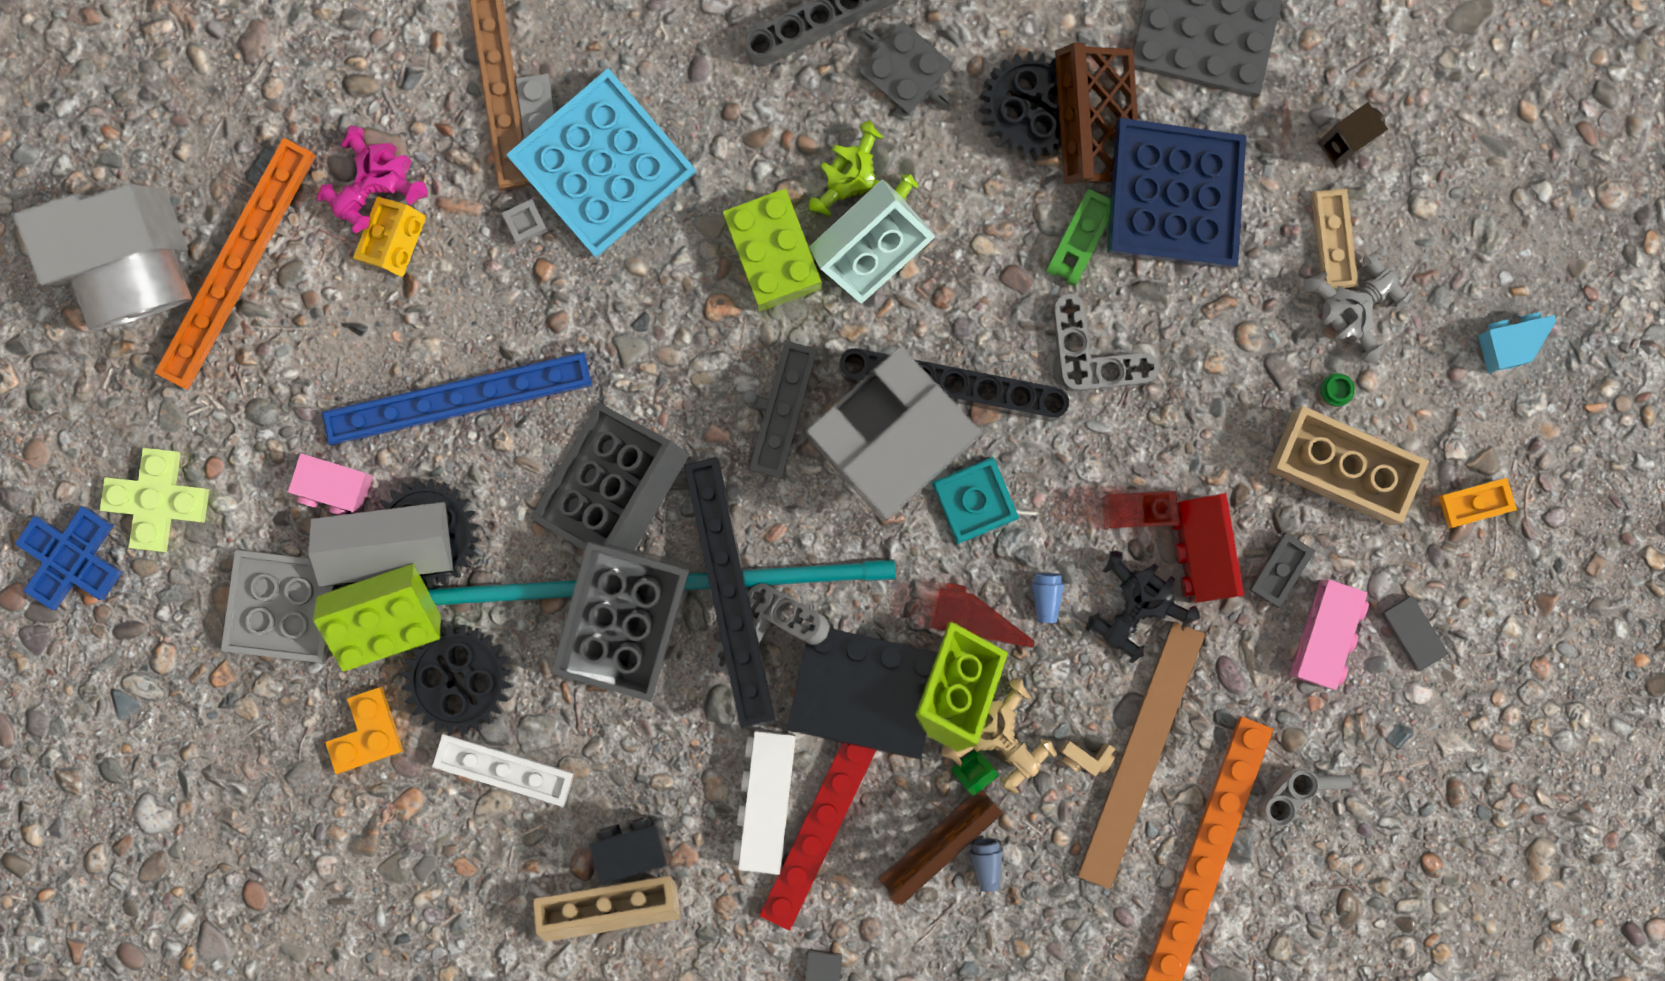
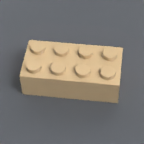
(1348, 466)

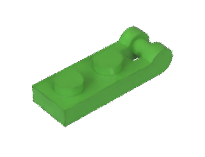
(1081, 237)

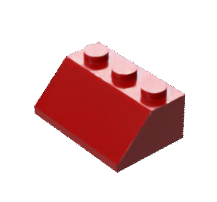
(1207, 549)

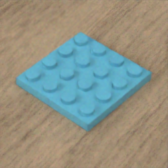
(601, 163)

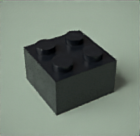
(630, 850)

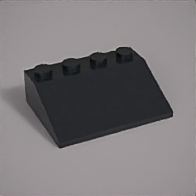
(862, 693)

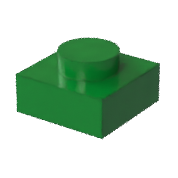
(975, 772)

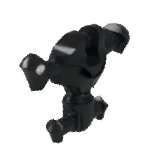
(1145, 598)

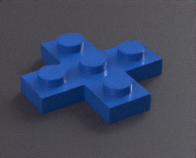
(68, 558)

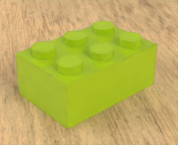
(772, 250)
(377, 617)

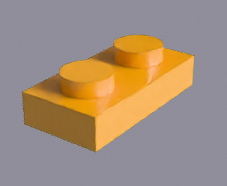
(1477, 503)

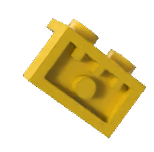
(390, 236)

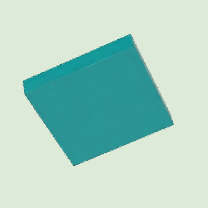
(975, 500)

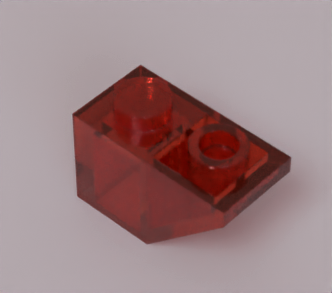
(1140, 510)

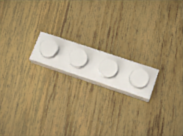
(503, 770)

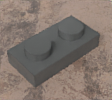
(1281, 570)

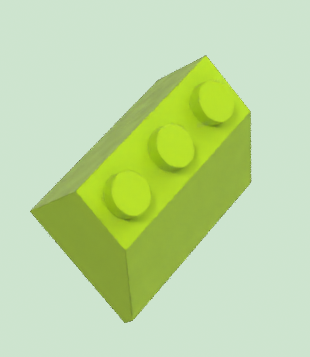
(960, 688)

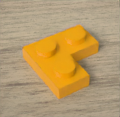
(374, 737)

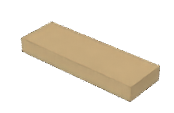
(1335, 237)

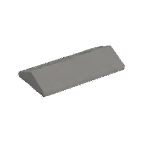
(379, 541)

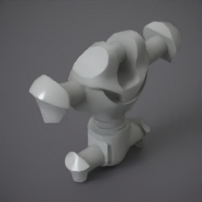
(1352, 310)

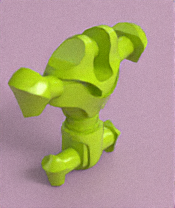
(853, 172)

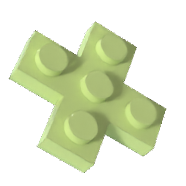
(154, 500)

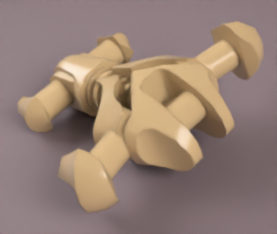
(999, 735)

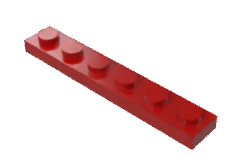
(816, 835)

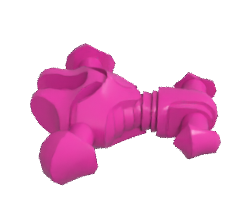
(376, 172)

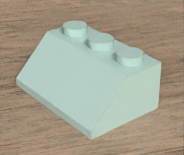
(871, 242)

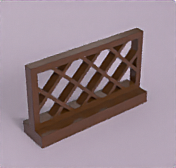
(1078, 114)
(939, 846)

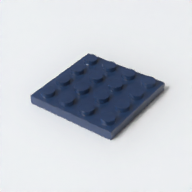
(1176, 193)

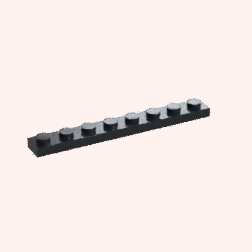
(729, 594)

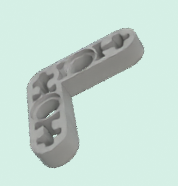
(1092, 366)
(771, 613)

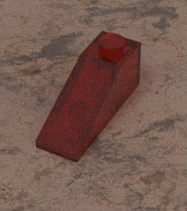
(975, 616)

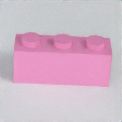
(1329, 634)

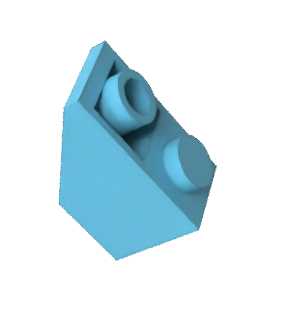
(1514, 345)

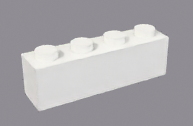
(766, 801)

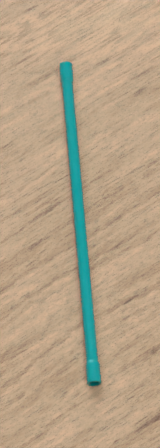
(865, 571)

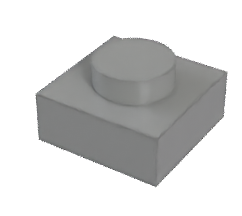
(524, 222)

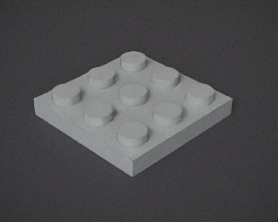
(273, 608)

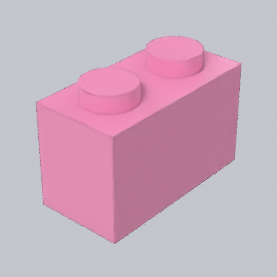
(329, 484)

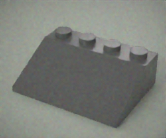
(610, 482)
(620, 619)

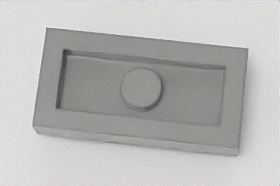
(535, 101)

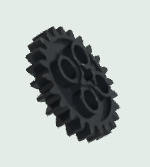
(1020, 132)
(460, 524)
(481, 659)

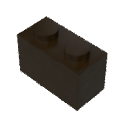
(1353, 134)

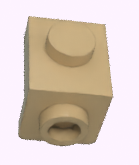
(1078, 759)

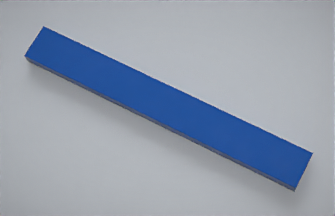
(456, 399)

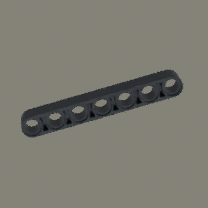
(970, 381)

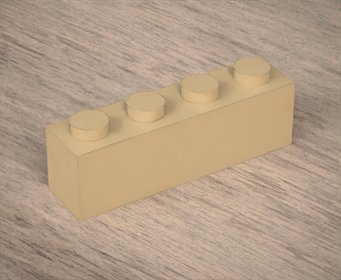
(606, 909)

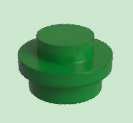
(1337, 389)

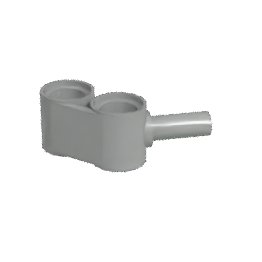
(1292, 801)

